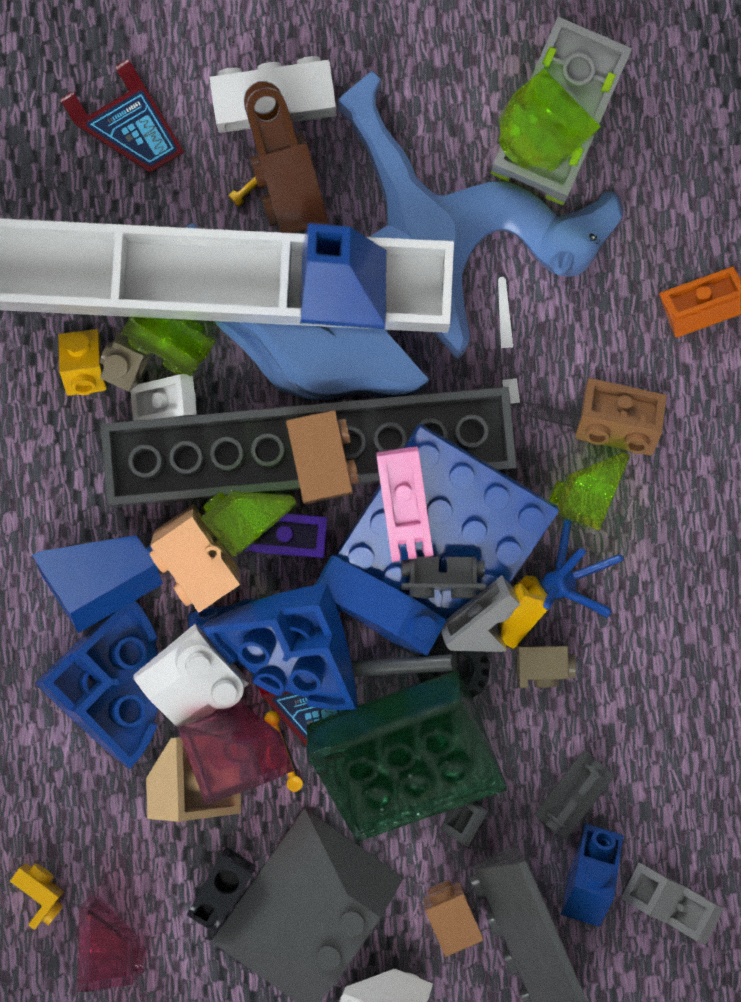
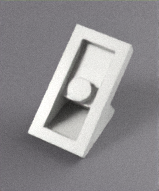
(164, 398)

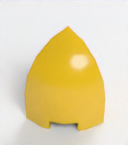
(531, 600)

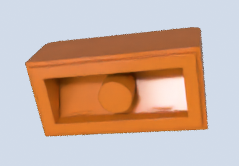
(703, 301)

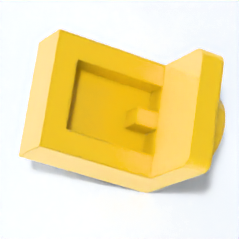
(80, 362)
(37, 884)

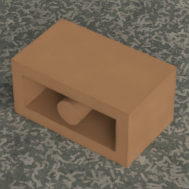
(320, 456)
(451, 917)

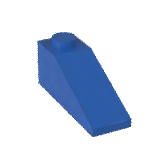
(382, 607)

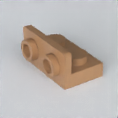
(621, 417)

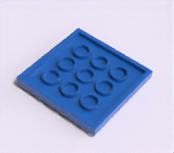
(469, 515)

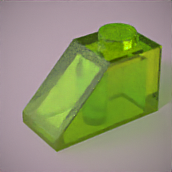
(589, 492)
(244, 517)

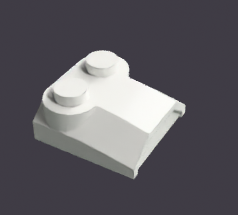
(190, 679)

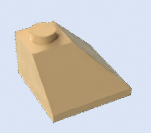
(175, 792)

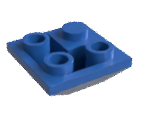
(342, 278)

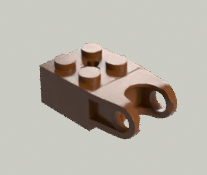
(283, 164)

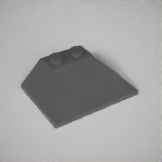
(308, 910)

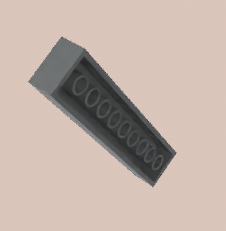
(253, 450)

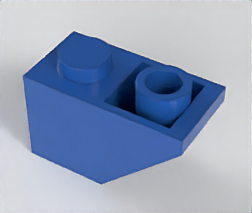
(592, 875)

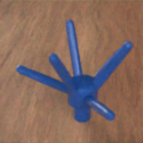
(562, 581)

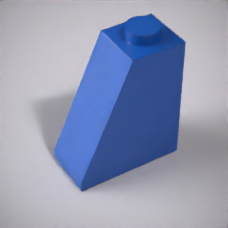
(98, 577)

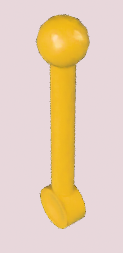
(294, 782)

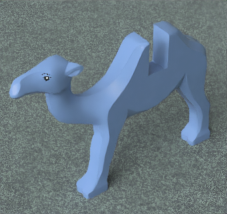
(369, 362)

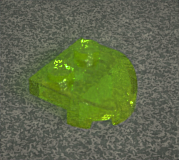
(543, 124)
(173, 340)

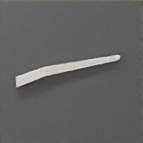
(506, 335)

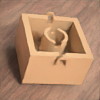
(196, 562)

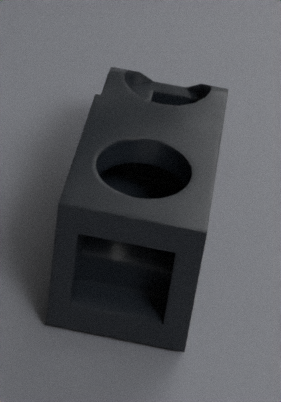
(221, 889)

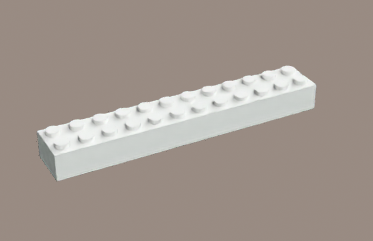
(200, 274)

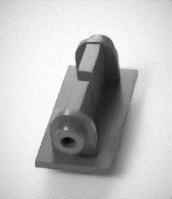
(459, 578)
(574, 795)

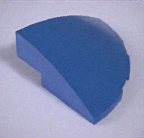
(290, 646)
(97, 683)

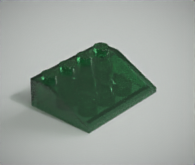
(405, 756)

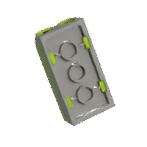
(589, 71)

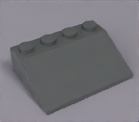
(526, 927)

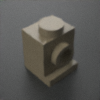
(123, 363)
(544, 665)

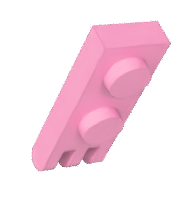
(404, 501)

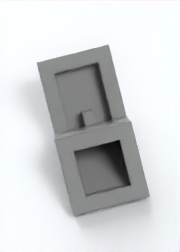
(672, 903)

